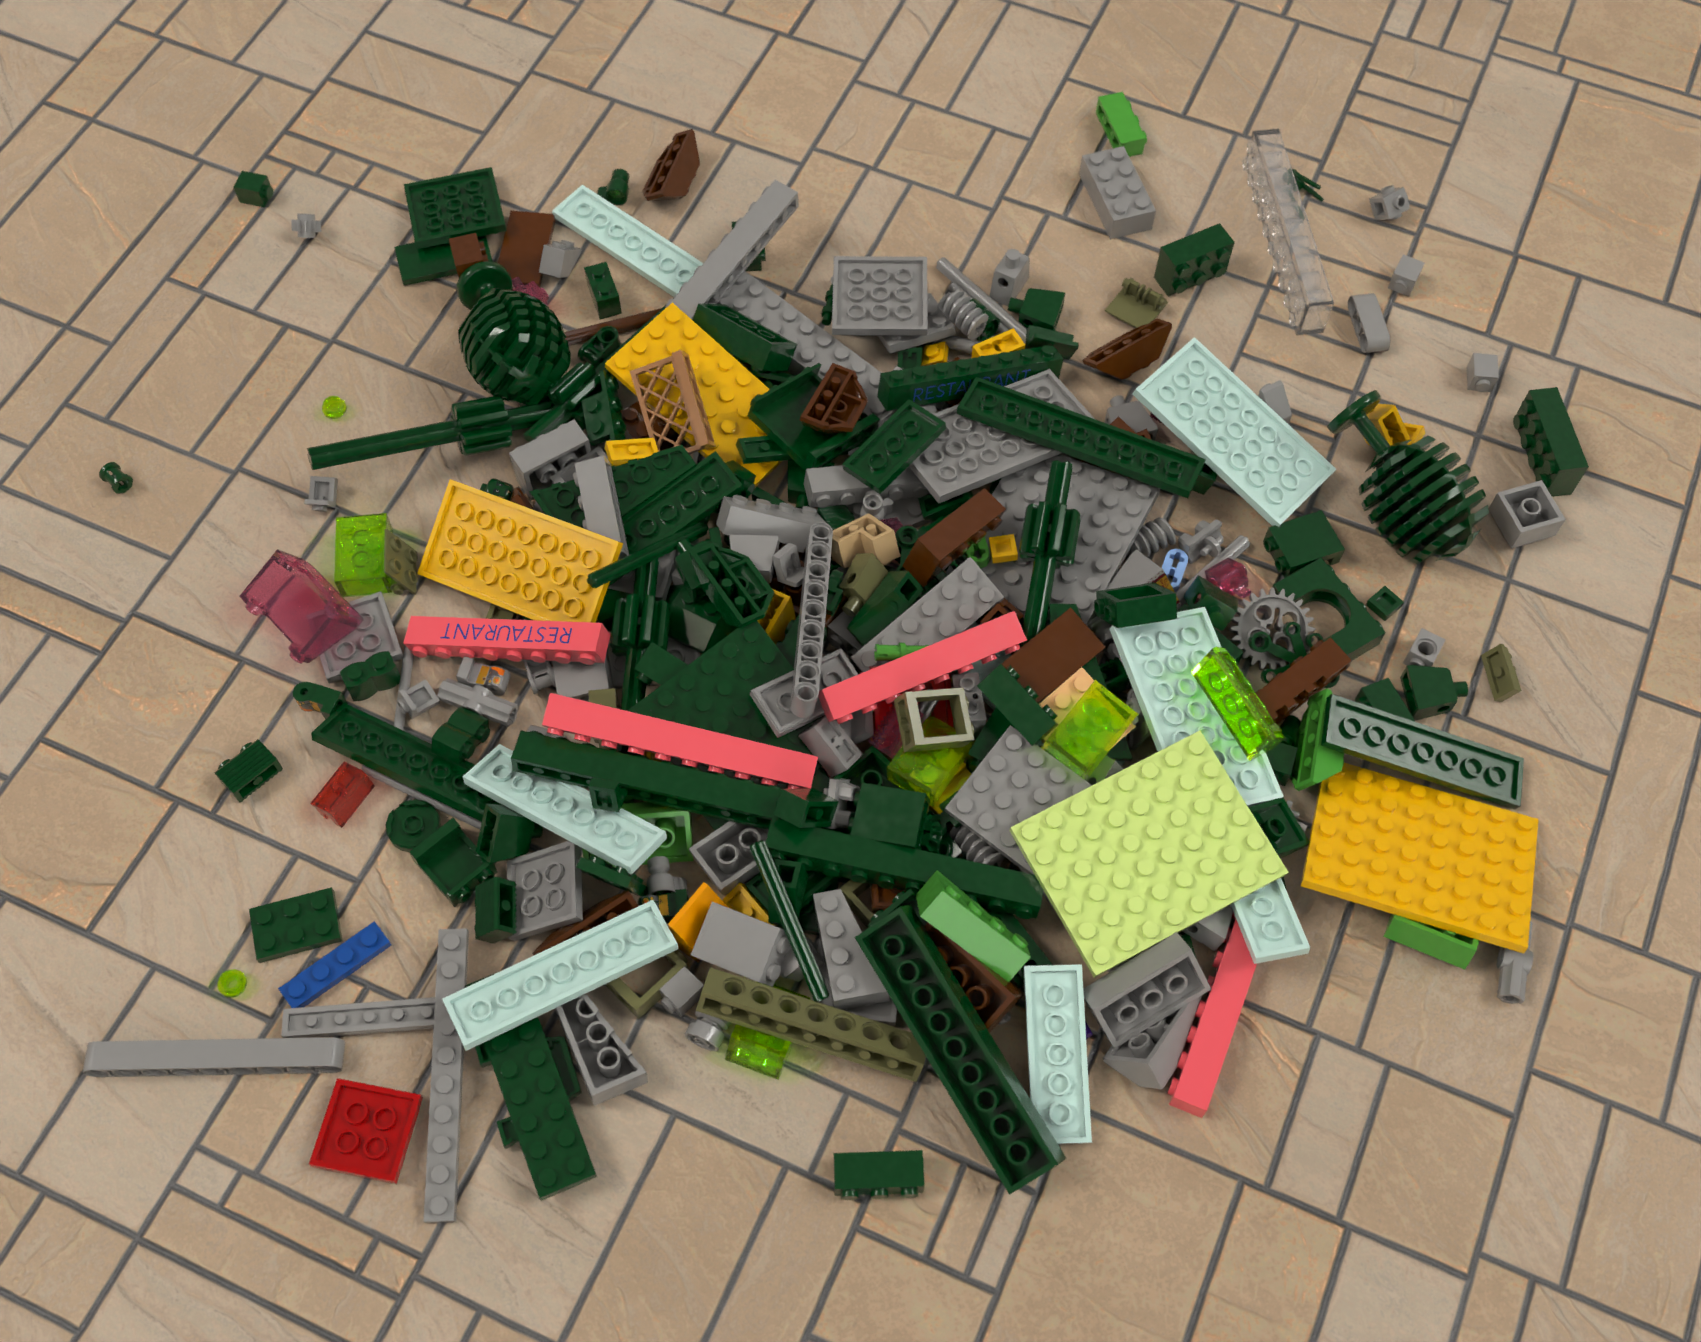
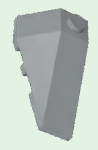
(1155, 1052)

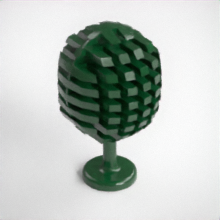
(509, 337)
(1415, 489)

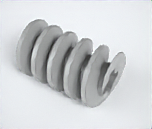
(963, 313)
(1151, 536)
(975, 848)

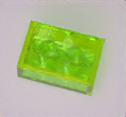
(361, 555)
(1089, 730)

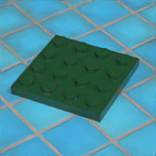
(454, 207)

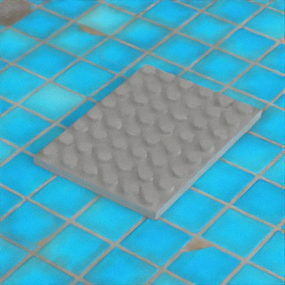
(1110, 517)

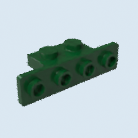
(603, 412)

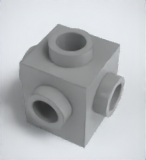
(1389, 203)

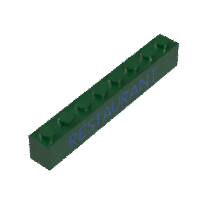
(952, 379)

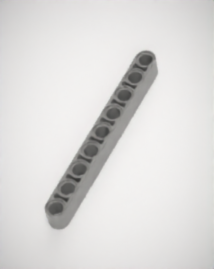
(811, 620)
(214, 1057)

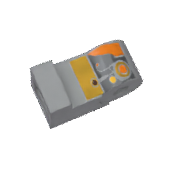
(490, 677)

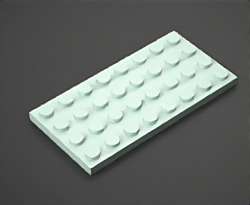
(1234, 432)
(1173, 703)

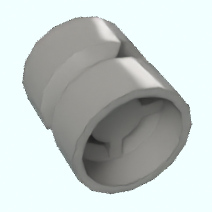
(706, 1031)

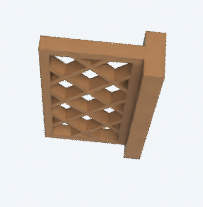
(689, 395)

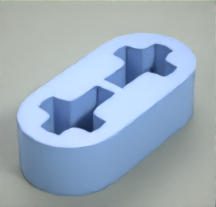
(1177, 572)

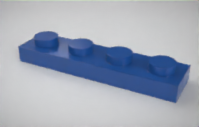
(335, 966)

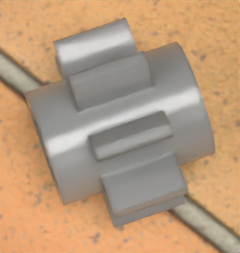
(306, 225)

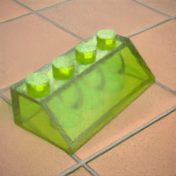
(1237, 703)

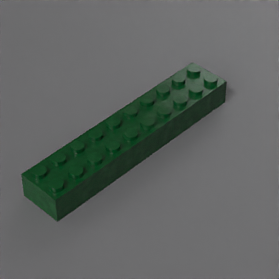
(960, 1049)

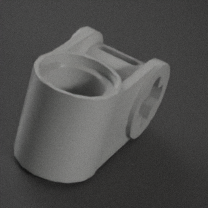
(539, 675)

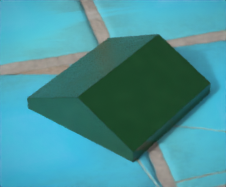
(1280, 826)

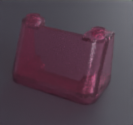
(300, 605)

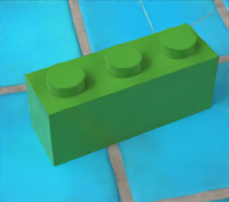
(1120, 123)
(1433, 941)

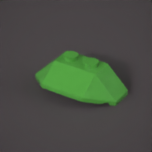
(1313, 761)

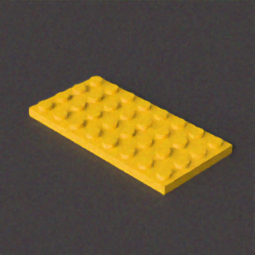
(721, 379)
(516, 556)

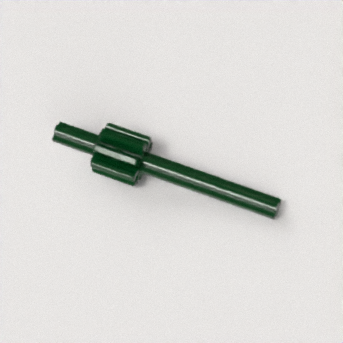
(569, 392)
(474, 424)
(1049, 541)
(634, 627)

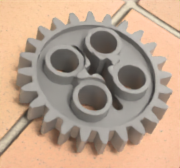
(1249, 622)

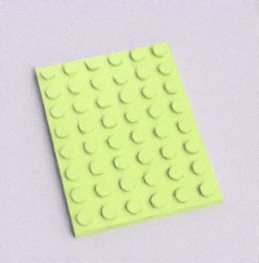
(1147, 852)

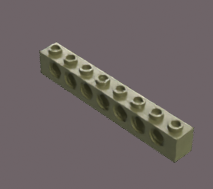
(811, 1024)

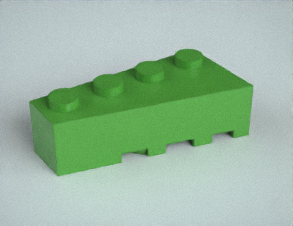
(971, 926)

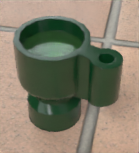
(617, 189)

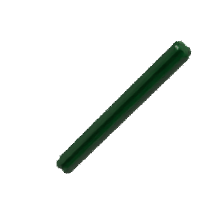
(645, 555)
(789, 921)

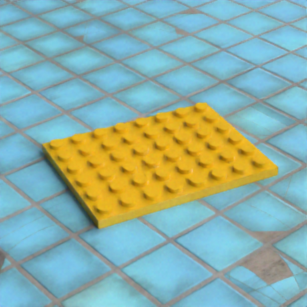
(1424, 855)

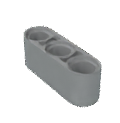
(1368, 323)

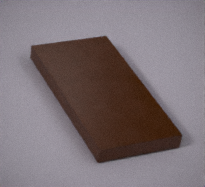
(524, 244)
(1055, 654)

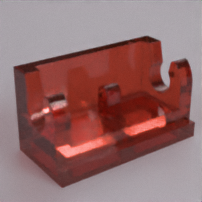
(343, 794)

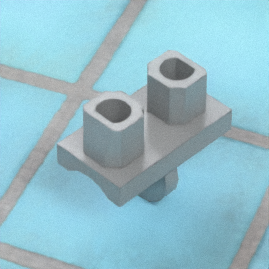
(1204, 542)
(842, 791)

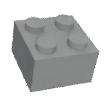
(1526, 514)

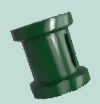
(116, 477)

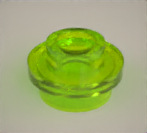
(334, 407)
(229, 976)

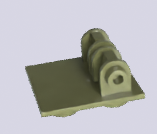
(1136, 304)
(400, 564)

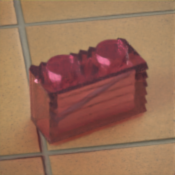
(888, 736)

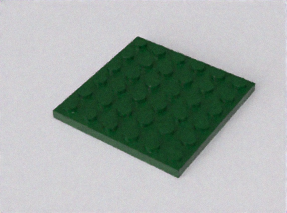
(716, 695)

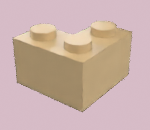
(864, 536)

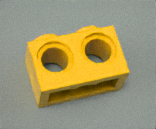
(1004, 342)

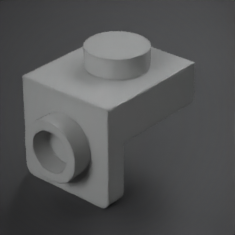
(322, 493)
(788, 566)
(417, 699)

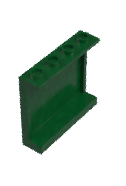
(779, 417)

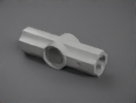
(479, 701)
(1513, 973)

